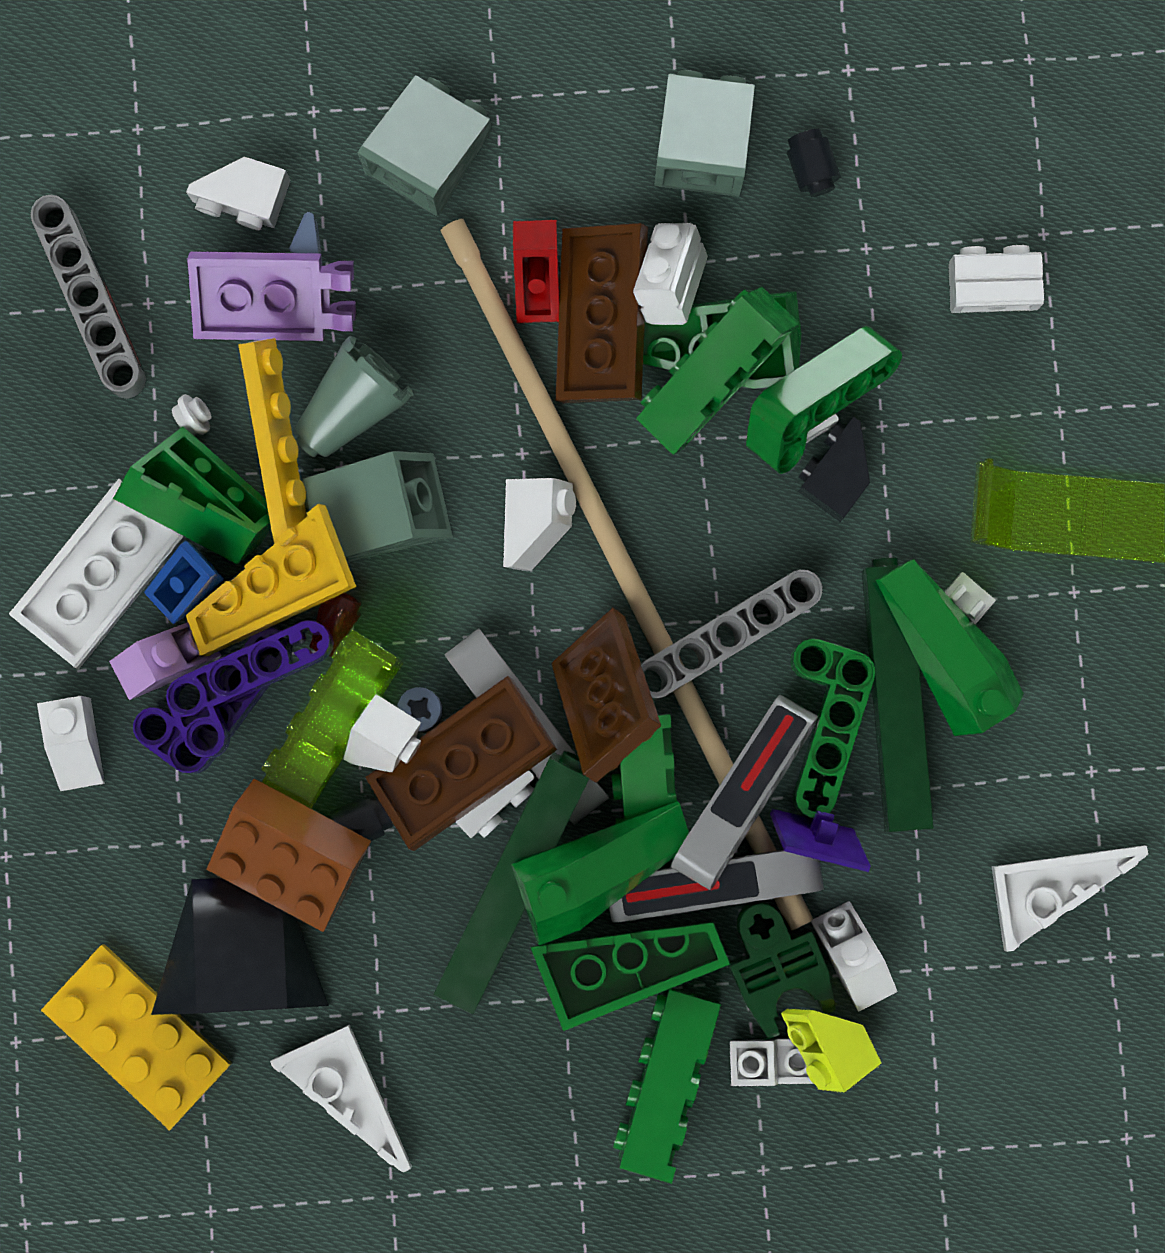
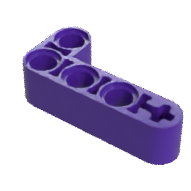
(252, 679)
(171, 743)

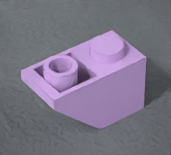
(158, 661)

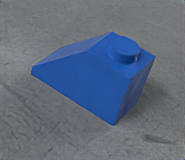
(183, 582)

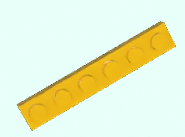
(273, 434)

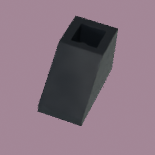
(841, 474)

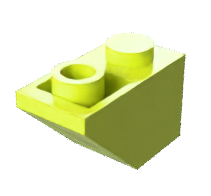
(833, 1048)

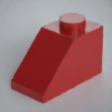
(536, 271)

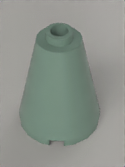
(349, 400)

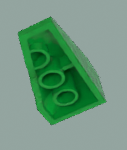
(668, 343)
(954, 655)
(588, 875)

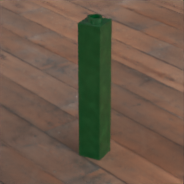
(896, 712)
(501, 901)

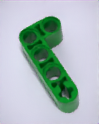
(815, 393)
(824, 730)

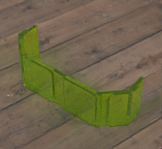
(1068, 514)

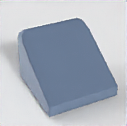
(307, 236)

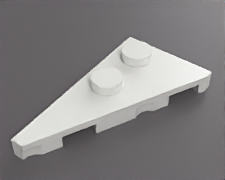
(1040, 891)
(339, 1079)

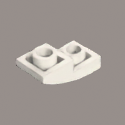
(766, 1063)

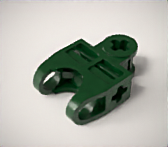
(771, 950)

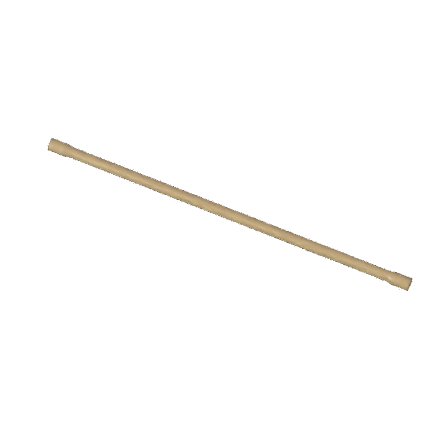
(468, 258)

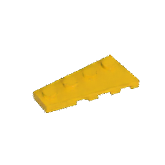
(285, 580)

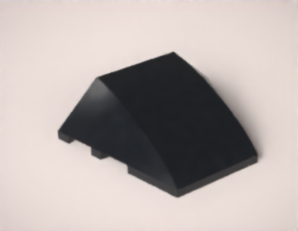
(236, 956)

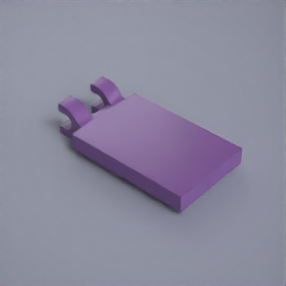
(267, 296)

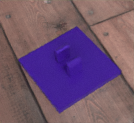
(820, 839)

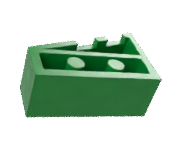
(197, 497)
(647, 775)

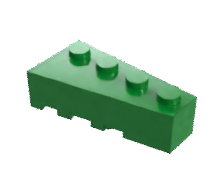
(617, 970)
(667, 1083)

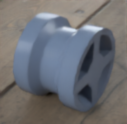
(427, 712)

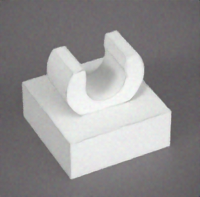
(969, 597)

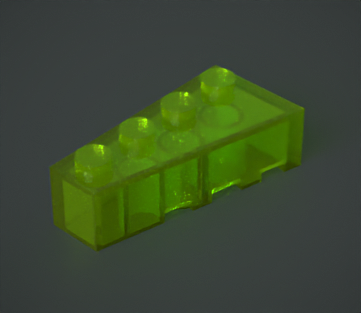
(323, 729)

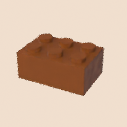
(288, 854)

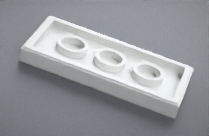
(95, 578)

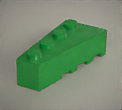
(716, 369)

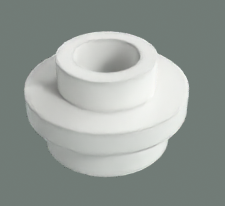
(192, 414)

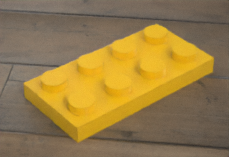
(149, 1055)

